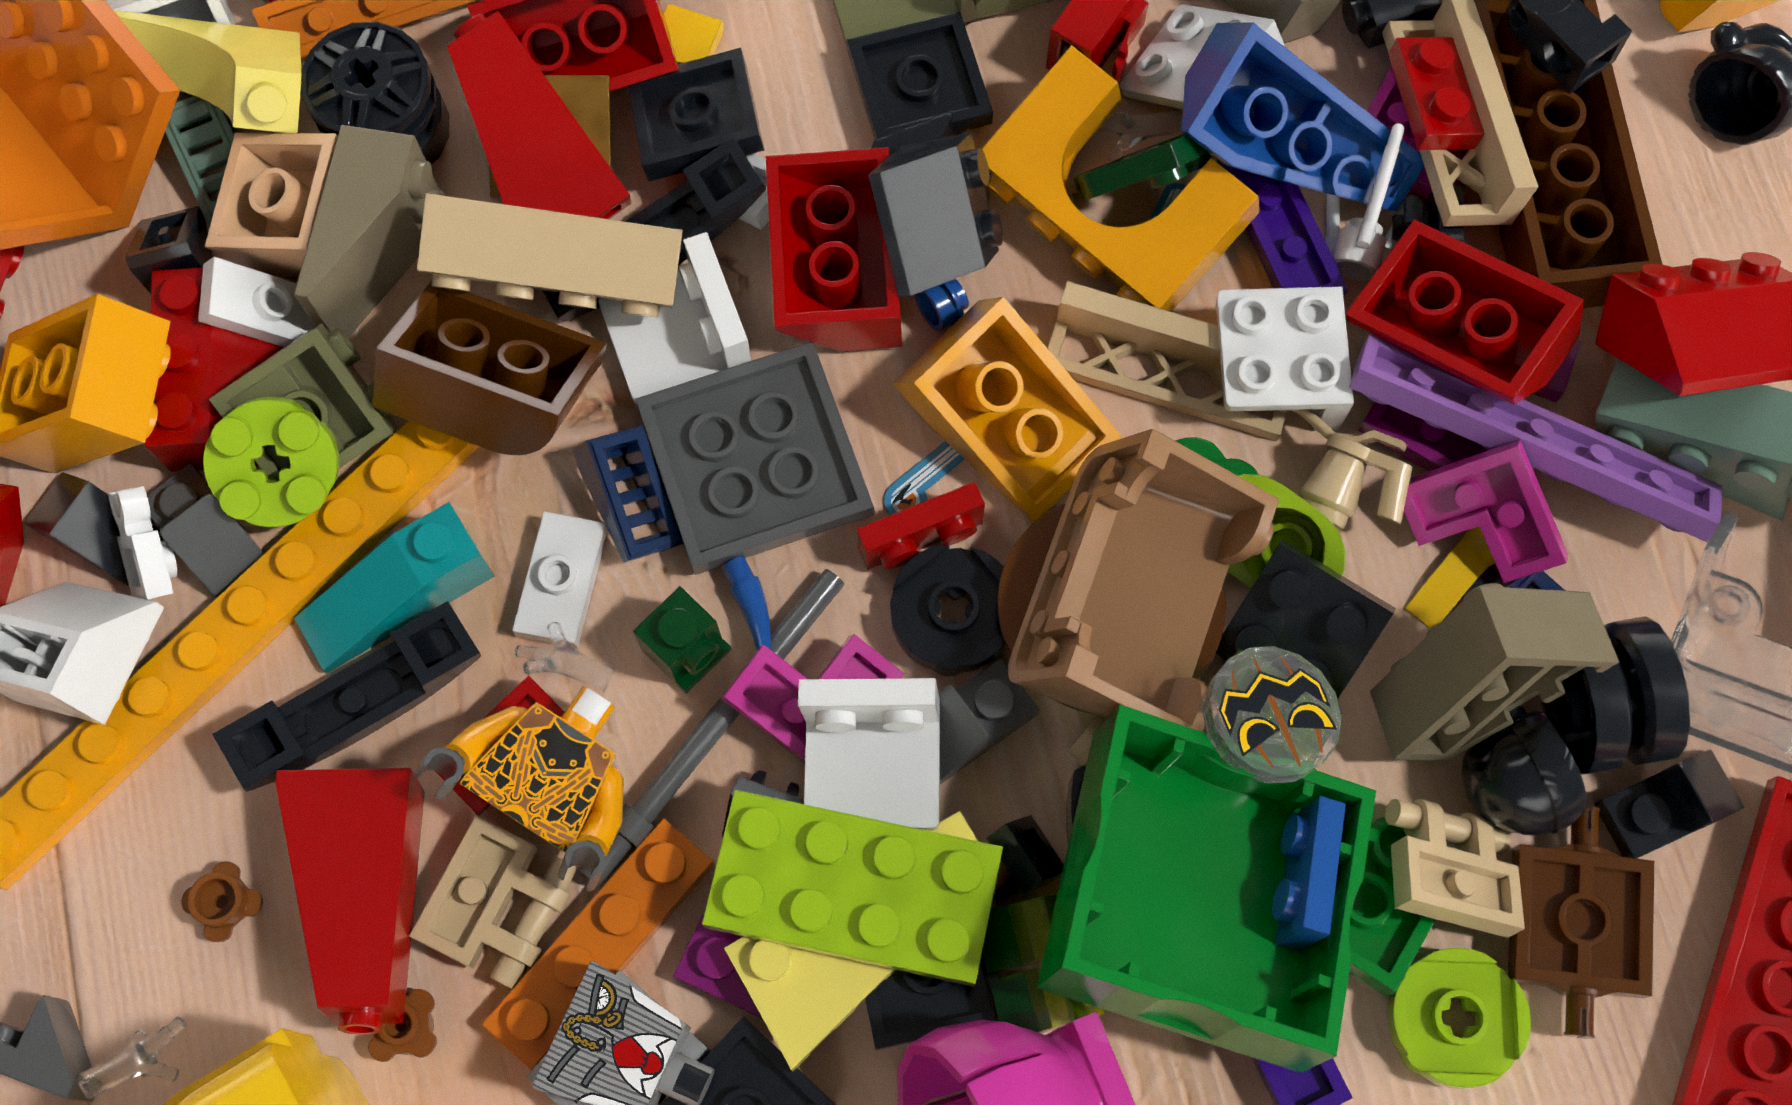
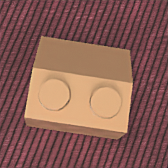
(270, 200)

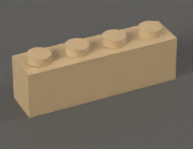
(548, 252)

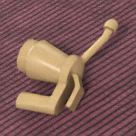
(1339, 476)

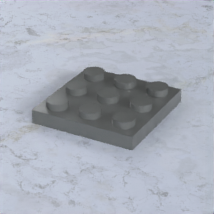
(754, 457)

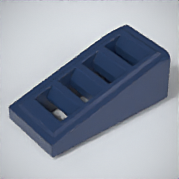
(642, 468)

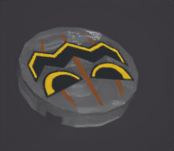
(1272, 714)

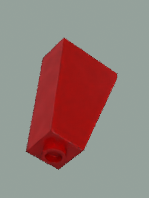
(527, 130)
(355, 886)

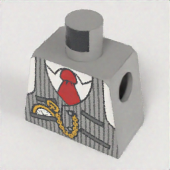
(620, 1049)

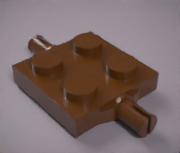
(1584, 923)

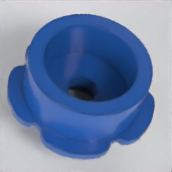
(942, 304)

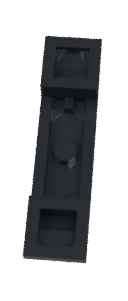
(712, 199)
(350, 703)

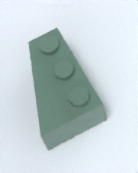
(1723, 435)

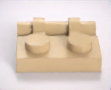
(1452, 883)
(477, 891)

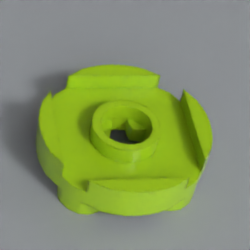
(247, 491)
(1484, 989)

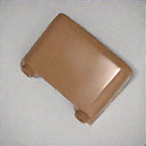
(1137, 579)

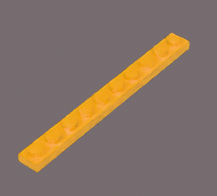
(221, 642)

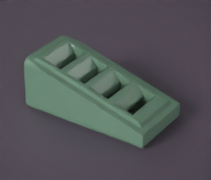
(190, 127)

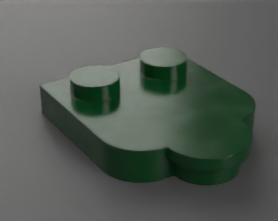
(1160, 163)

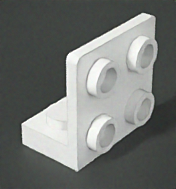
(1162, 67)
(685, 341)
(1285, 351)
(873, 748)

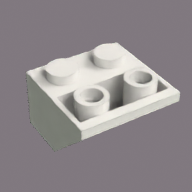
(73, 648)

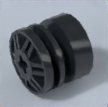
(375, 81)

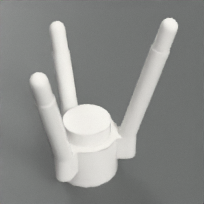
(1360, 245)

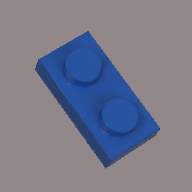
(1307, 892)

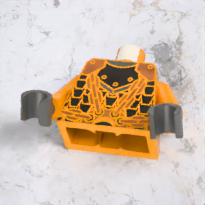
(543, 775)

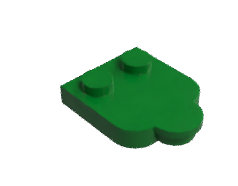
(1379, 935)

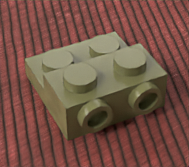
(321, 377)

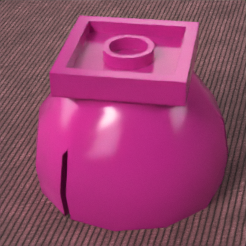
(1013, 1066)

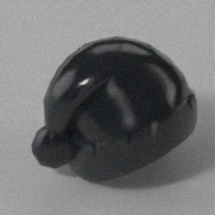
(1744, 84)
(1525, 777)

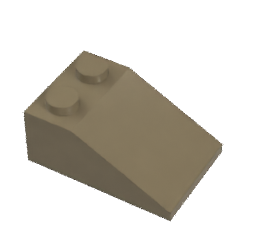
(364, 226)

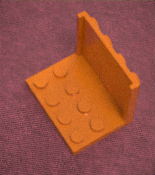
(75, 119)

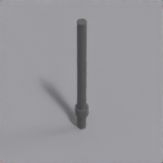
(652, 800)

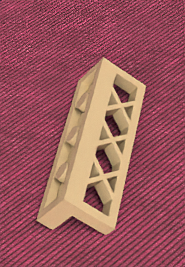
(1499, 163)
(1163, 338)

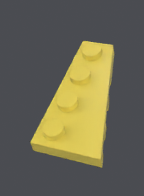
(809, 992)

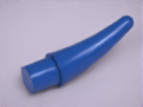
(750, 598)

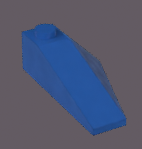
(1285, 121)

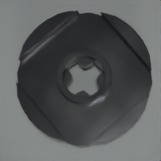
(915, 609)

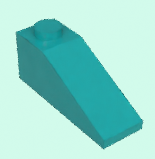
(392, 586)

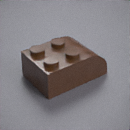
(482, 371)

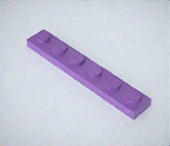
(1552, 442)

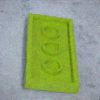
(853, 887)

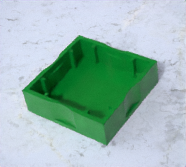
(1176, 891)

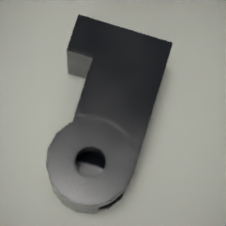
(1567, 38)

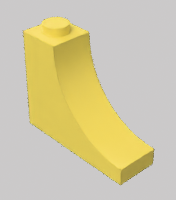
(236, 67)

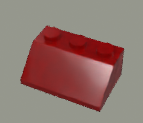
(590, 36)
(830, 251)
(1469, 313)
(1702, 323)
(199, 366)

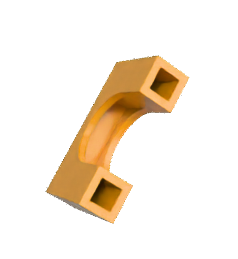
(1148, 261)

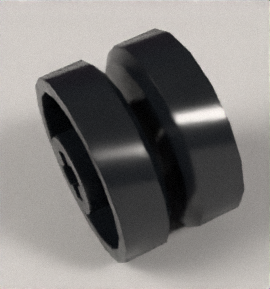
(1628, 710)

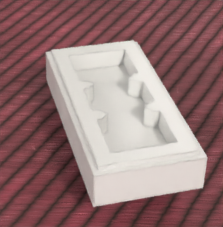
(251, 303)
(560, 577)

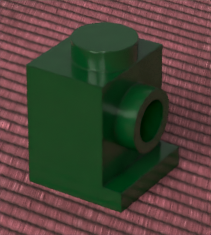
(682, 639)

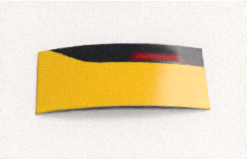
(1463, 569)

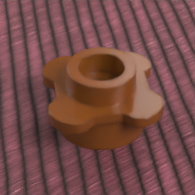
(202, 901)
(416, 1039)

